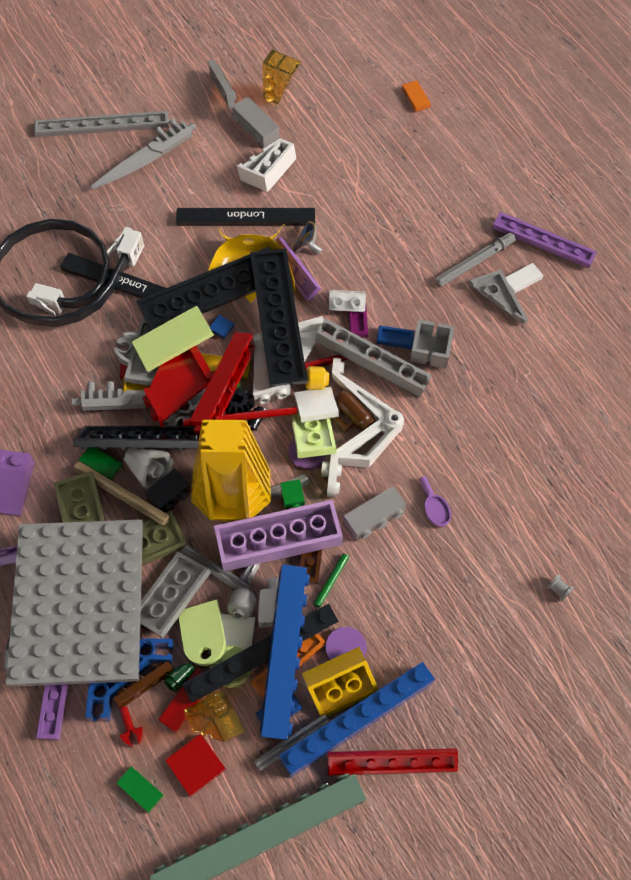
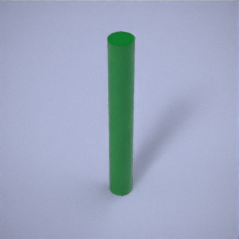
(331, 580)

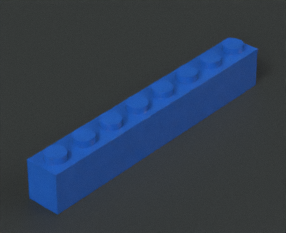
(283, 653)
(356, 719)

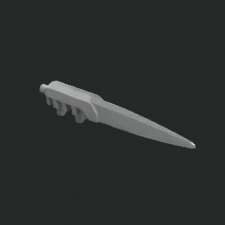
(154, 150)
(109, 399)

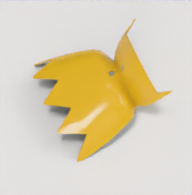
(237, 248)

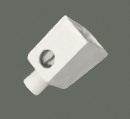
(267, 603)

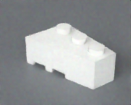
(267, 167)

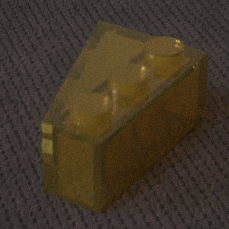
(214, 717)

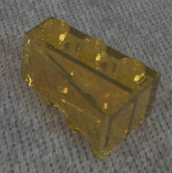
(278, 75)

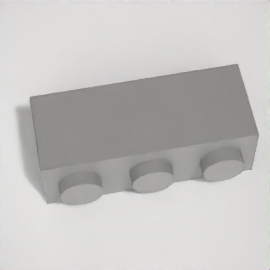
(255, 122)
(374, 514)

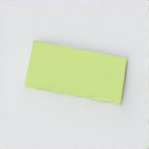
(172, 338)

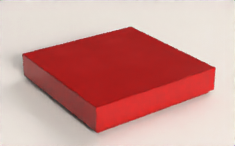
(195, 765)

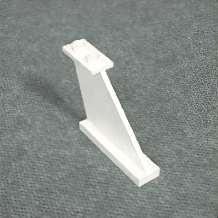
(261, 391)

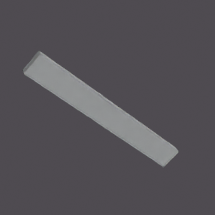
(101, 124)

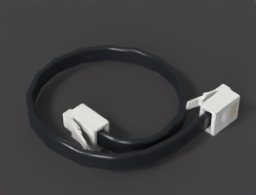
(52, 300)

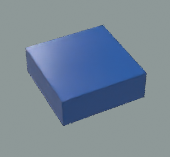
(221, 327)

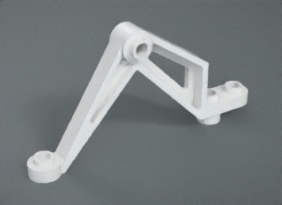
(387, 420)

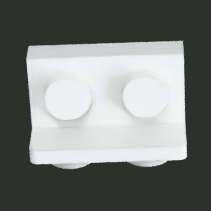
(347, 300)

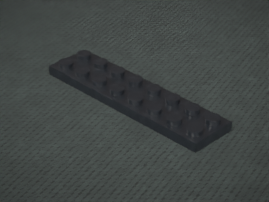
(205, 291)
(278, 318)
(137, 436)

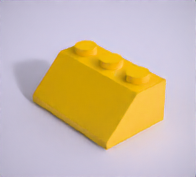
(340, 682)

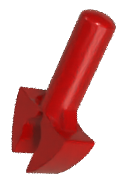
(129, 727)

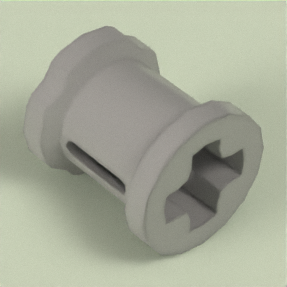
(560, 587)

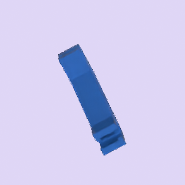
(112, 688)

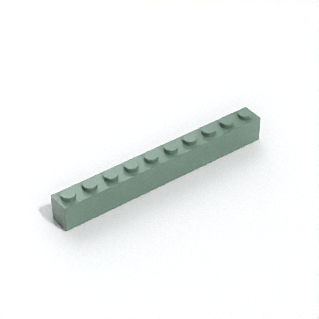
(266, 833)

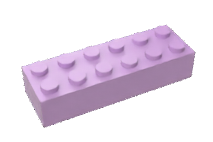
(278, 535)

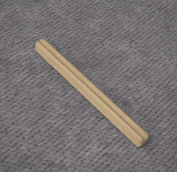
(124, 495)

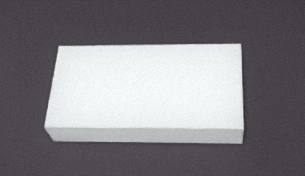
(524, 278)

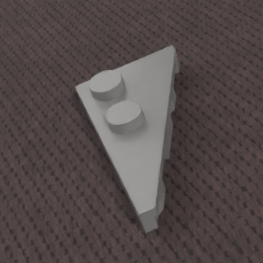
(497, 290)

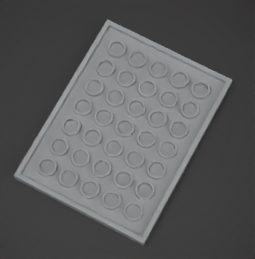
(76, 603)

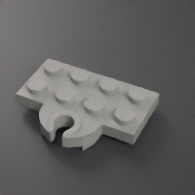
(136, 370)

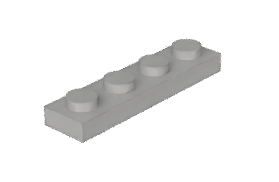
(221, 83)

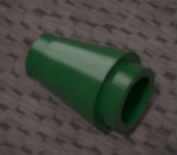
(179, 676)

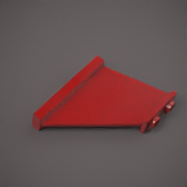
(176, 384)

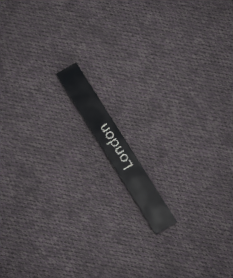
(244, 216)
(92, 271)

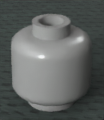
(241, 603)

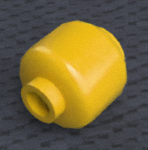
(317, 378)

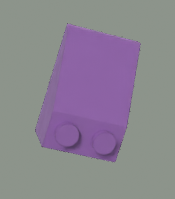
(14, 481)

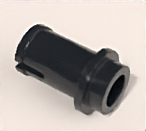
(254, 423)

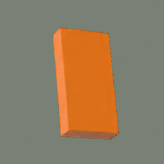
(416, 96)

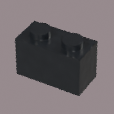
(168, 491)

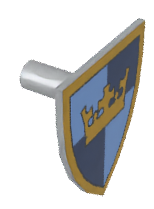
(307, 238)

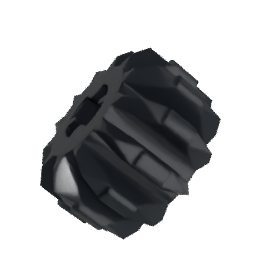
(245, 402)

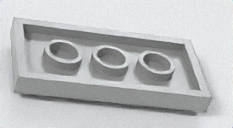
(171, 593)

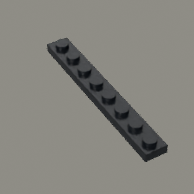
(252, 657)

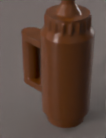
(354, 411)

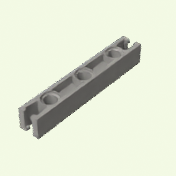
(360, 350)

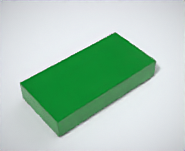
(100, 462)
(140, 789)

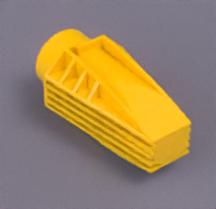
(229, 472)

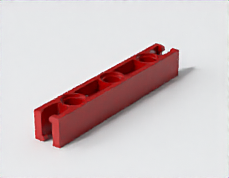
(224, 380)

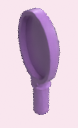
(435, 506)

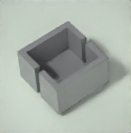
(431, 347)

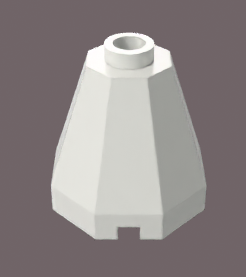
(148, 465)

